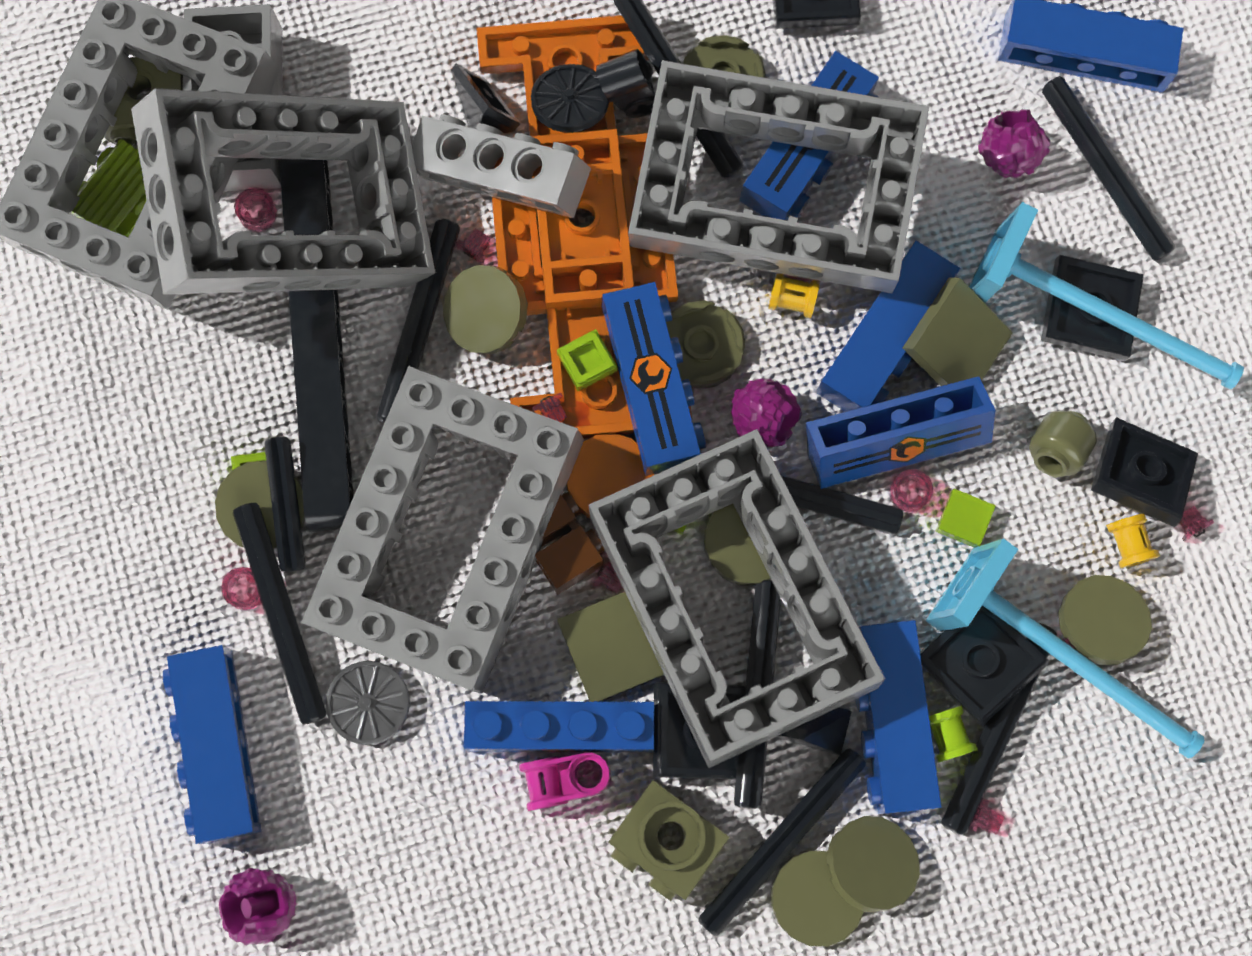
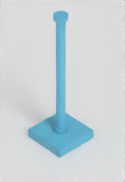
(1003, 259)
(974, 588)

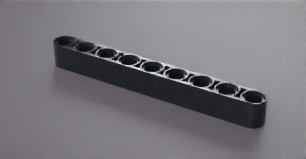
(317, 358)

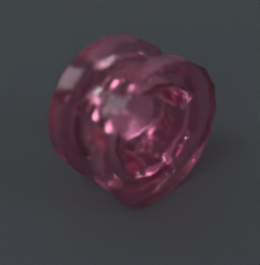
(246, 200)
(923, 484)
(233, 598)

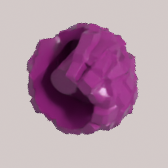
(1014, 143)
(768, 408)
(257, 906)

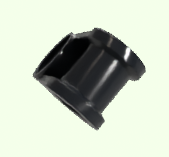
(628, 83)

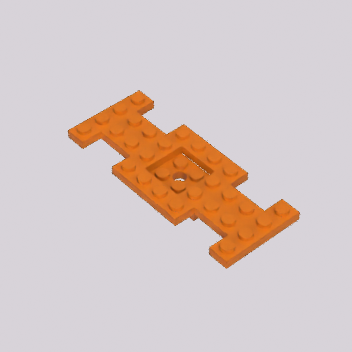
(576, 260)

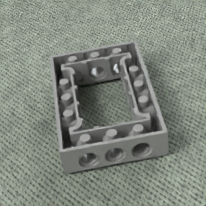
(789, 114)
(77, 118)
(187, 128)
(748, 478)
(504, 562)

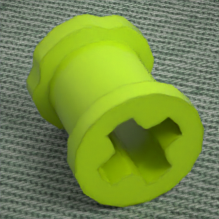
(950, 734)

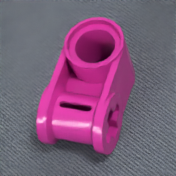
(561, 780)

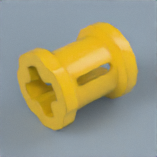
(784, 285)
(1133, 541)

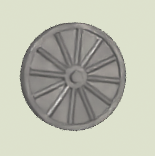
(367, 702)

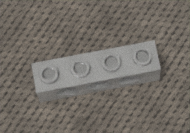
(552, 190)

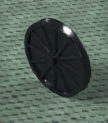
(568, 98)

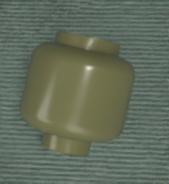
(1062, 443)

